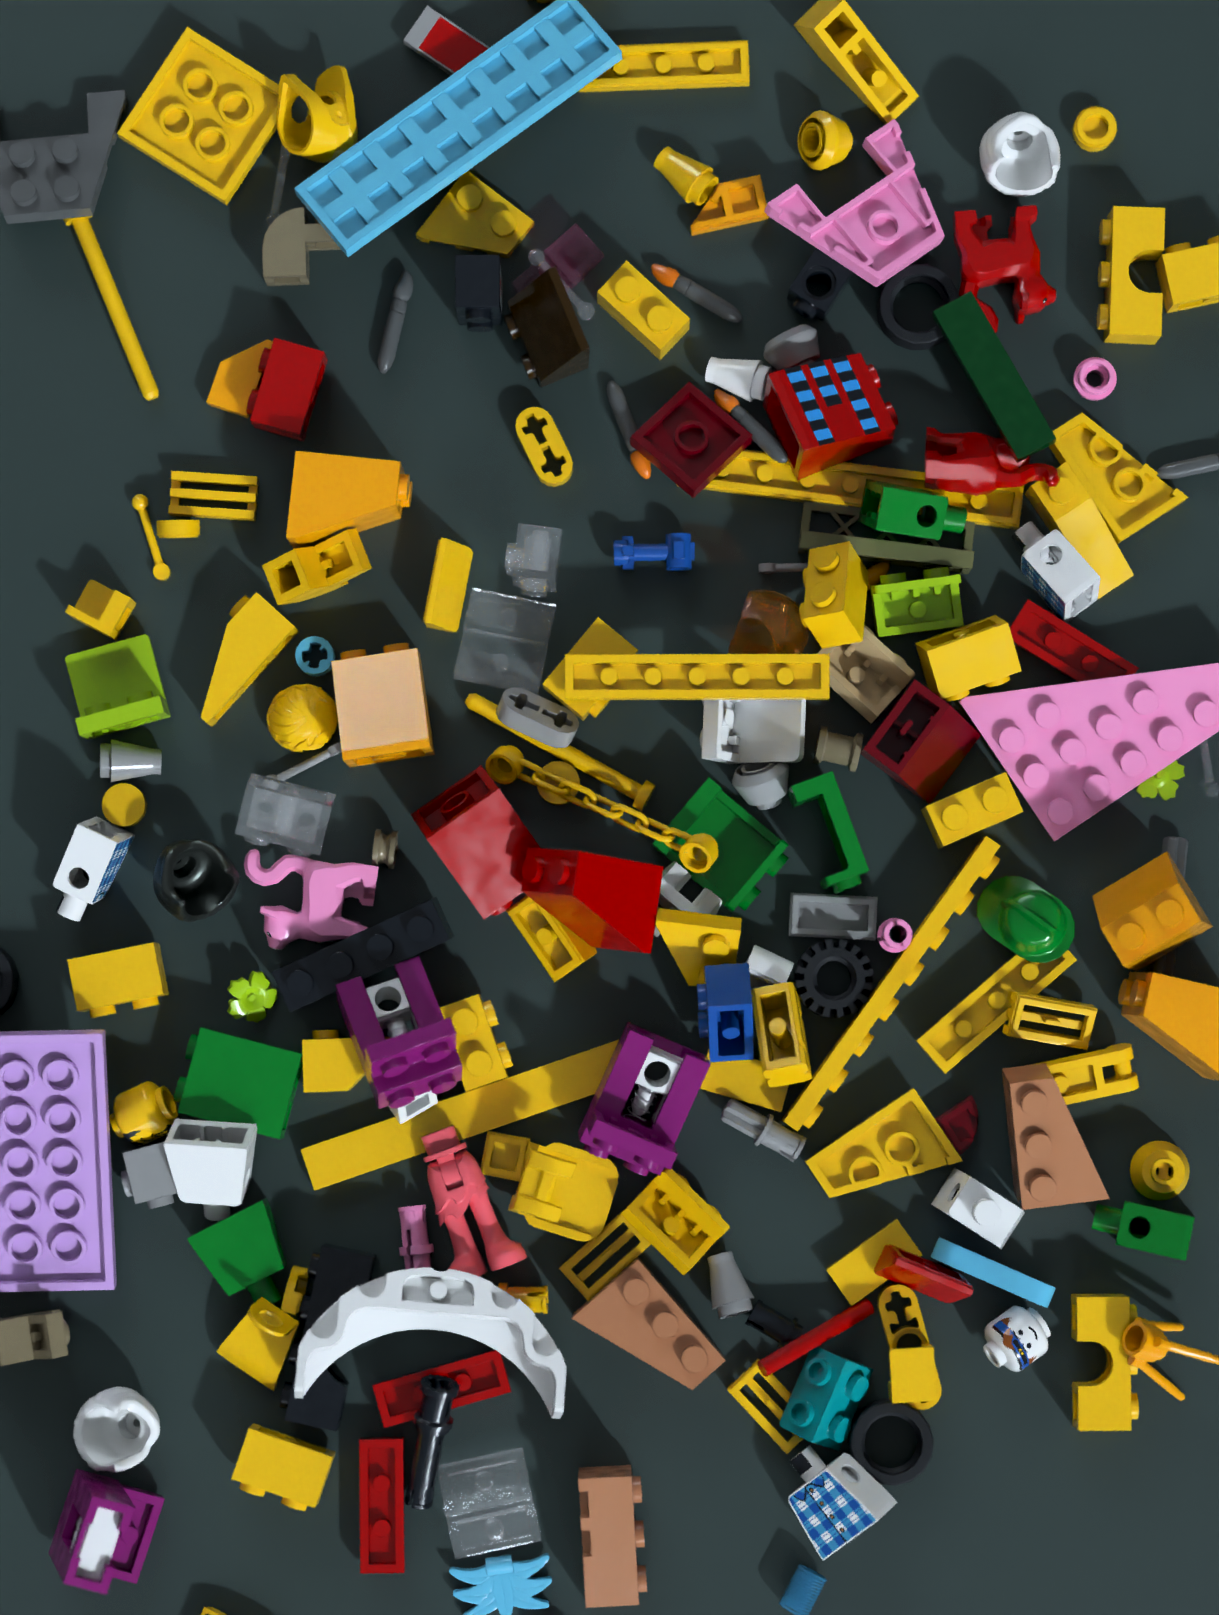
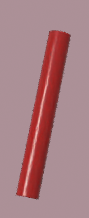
(815, 1337)

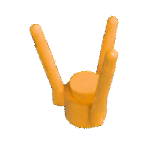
(1146, 1343)

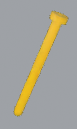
(115, 306)
(574, 757)

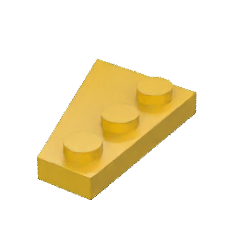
(884, 1147)

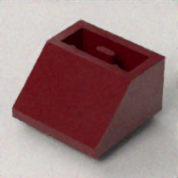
(921, 742)

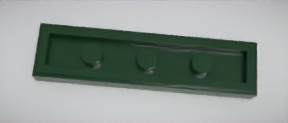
(994, 377)

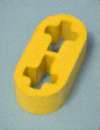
(535, 451)

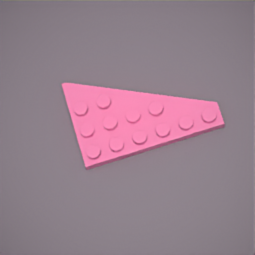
(1096, 738)

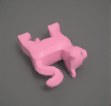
(323, 898)

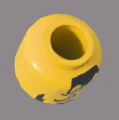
(143, 1113)

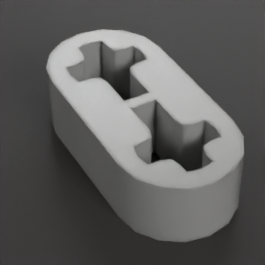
(537, 717)

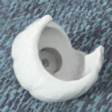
(1020, 155)
(103, 1434)

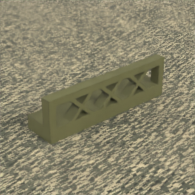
(881, 550)

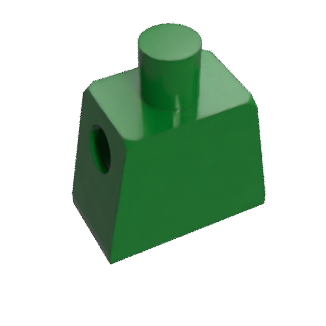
(895, 510)
(1168, 1232)
(243, 1251)

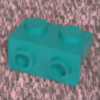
(826, 1398)

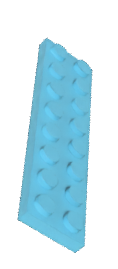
(458, 124)

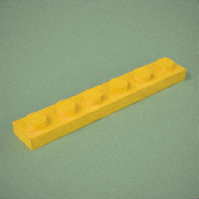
(697, 676)

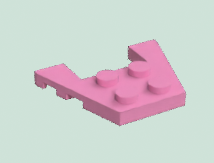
(877, 229)

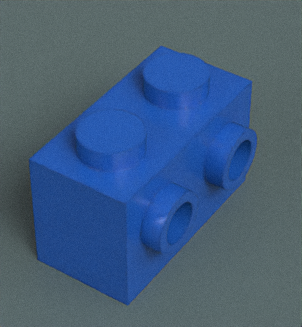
(728, 1012)

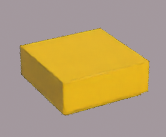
(504, 1155)

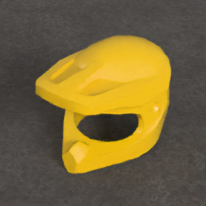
(330, 119)

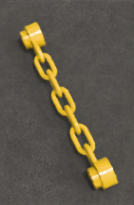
(696, 853)

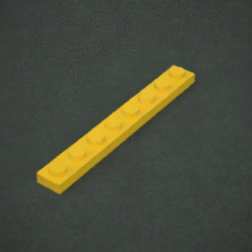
(903, 970)

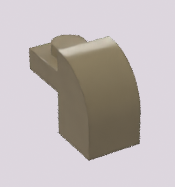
(288, 247)
(33, 1337)

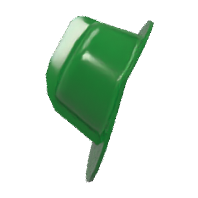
(1026, 919)

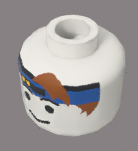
(1016, 1338)

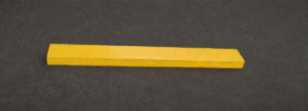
(844, 484)
(468, 1112)

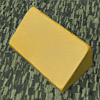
(447, 586)
(549, 939)

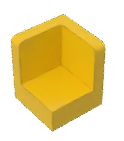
(102, 609)
(912, 1374)

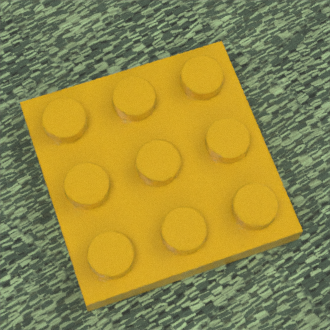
(204, 116)

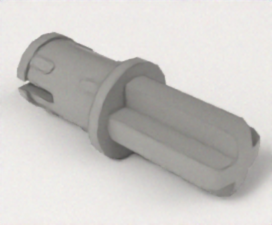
(763, 1129)

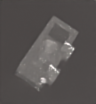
(535, 559)
(284, 815)

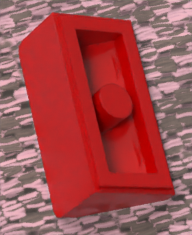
(922, 1275)

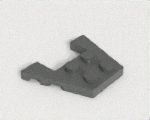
(60, 173)

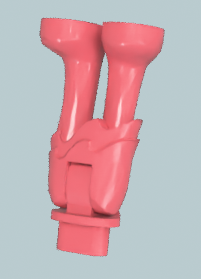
(455, 1185)

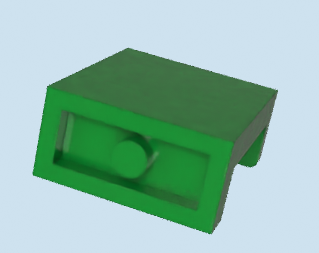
(842, 833)
(743, 843)
(239, 1081)

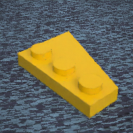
(1120, 486)

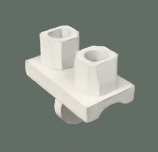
(672, 881)

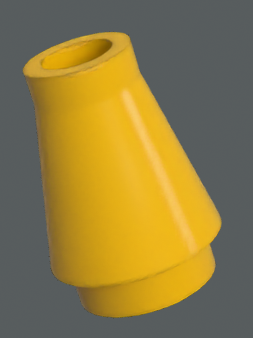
(687, 176)

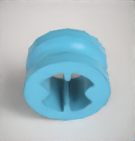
(305, 647)

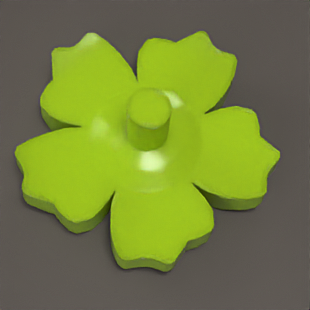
(1162, 782)
(251, 997)

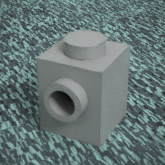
(148, 1176)

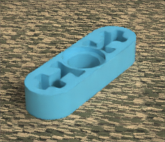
(993, 1272)

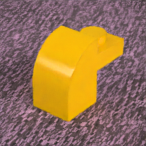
(317, 569)

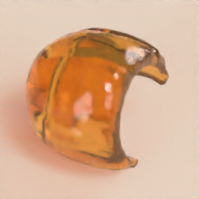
(769, 626)

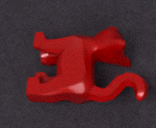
(1002, 261)
(977, 464)

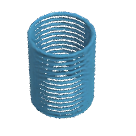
(801, 1590)

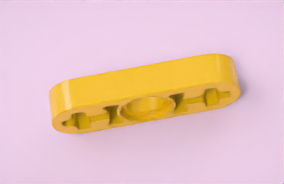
(910, 1311)

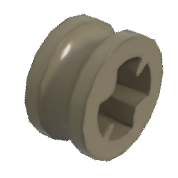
(385, 849)

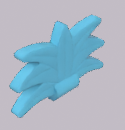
(502, 1585)

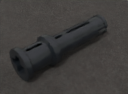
(432, 1423)

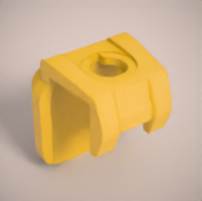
(565, 1190)

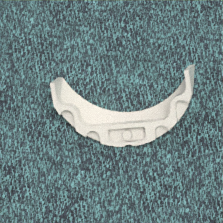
(441, 1302)

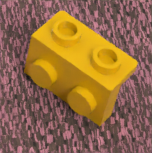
(675, 1220)

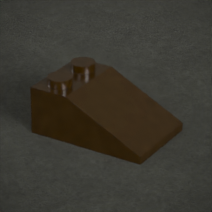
(548, 330)

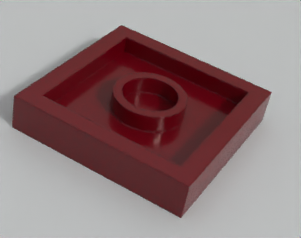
(691, 439)

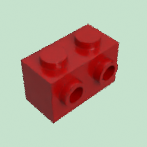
(287, 389)

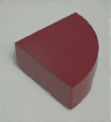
(960, 1123)

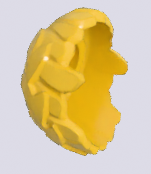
(302, 717)

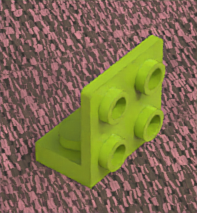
(116, 687)

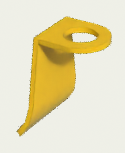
(260, 1342)

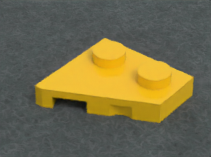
(476, 219)
(699, 940)

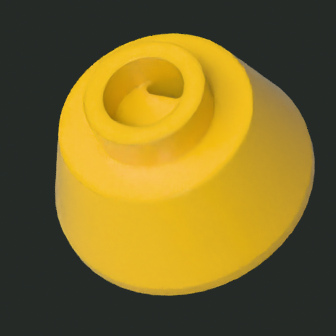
(823, 140)
(1159, 1185)

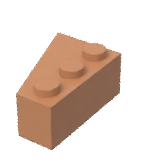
(1044, 1143)
(651, 1325)
(611, 1536)

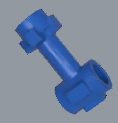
(676, 551)

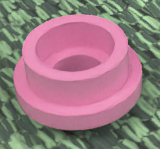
(1103, 369)

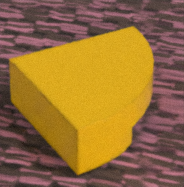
(295, 1289)

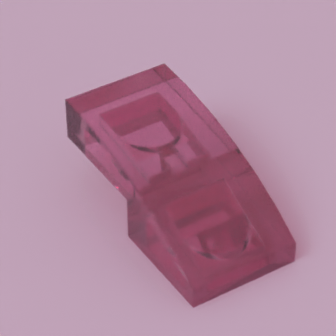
(571, 254)

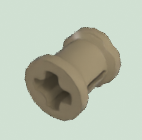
(838, 748)

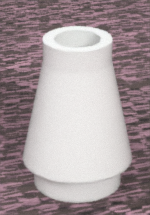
(739, 376)

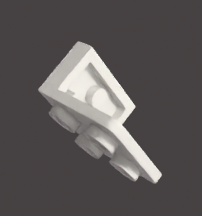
(753, 731)

